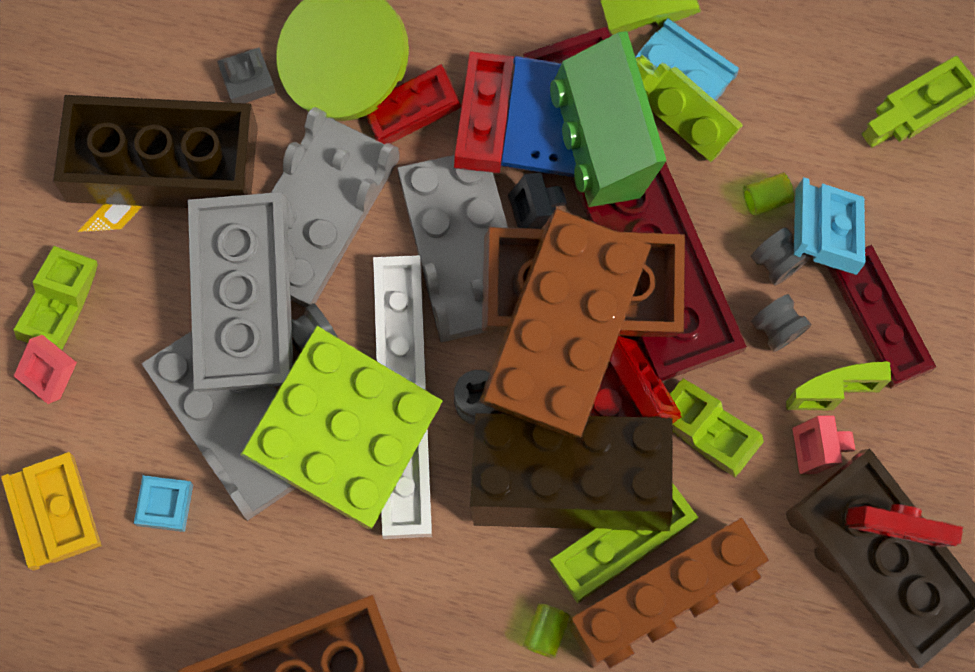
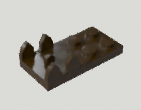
(907, 586)

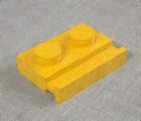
(51, 511)

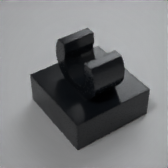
(534, 202)

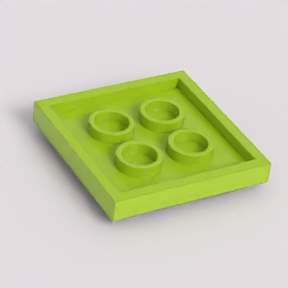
(342, 428)

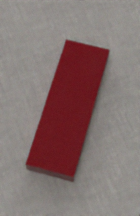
(884, 320)

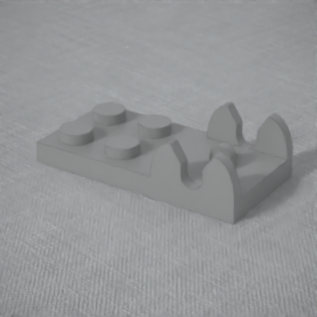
(330, 190)
(448, 220)
(240, 291)
(219, 426)

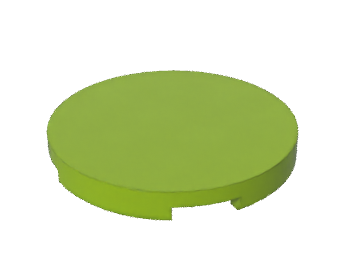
(342, 55)

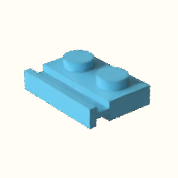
(691, 56)
(830, 226)

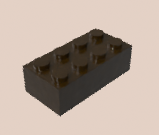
(154, 150)
(604, 479)

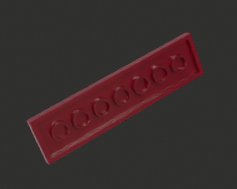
(708, 321)

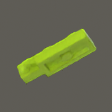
(922, 103)
(687, 108)

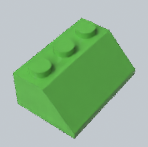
(608, 122)

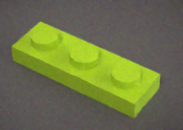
(610, 552)

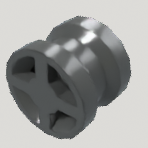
(779, 257)
(781, 323)
(304, 326)
(466, 401)

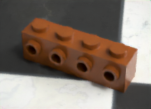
(668, 592)

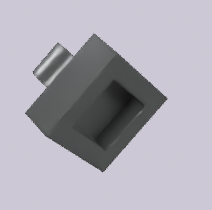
(246, 76)

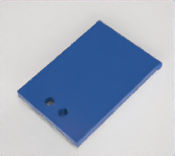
(534, 121)

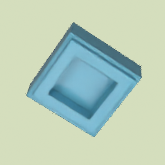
(163, 503)

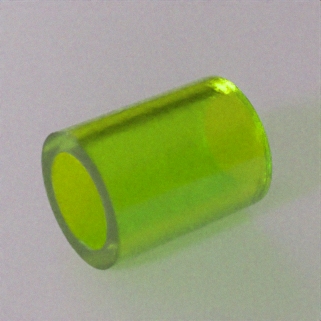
(768, 194)
(546, 630)

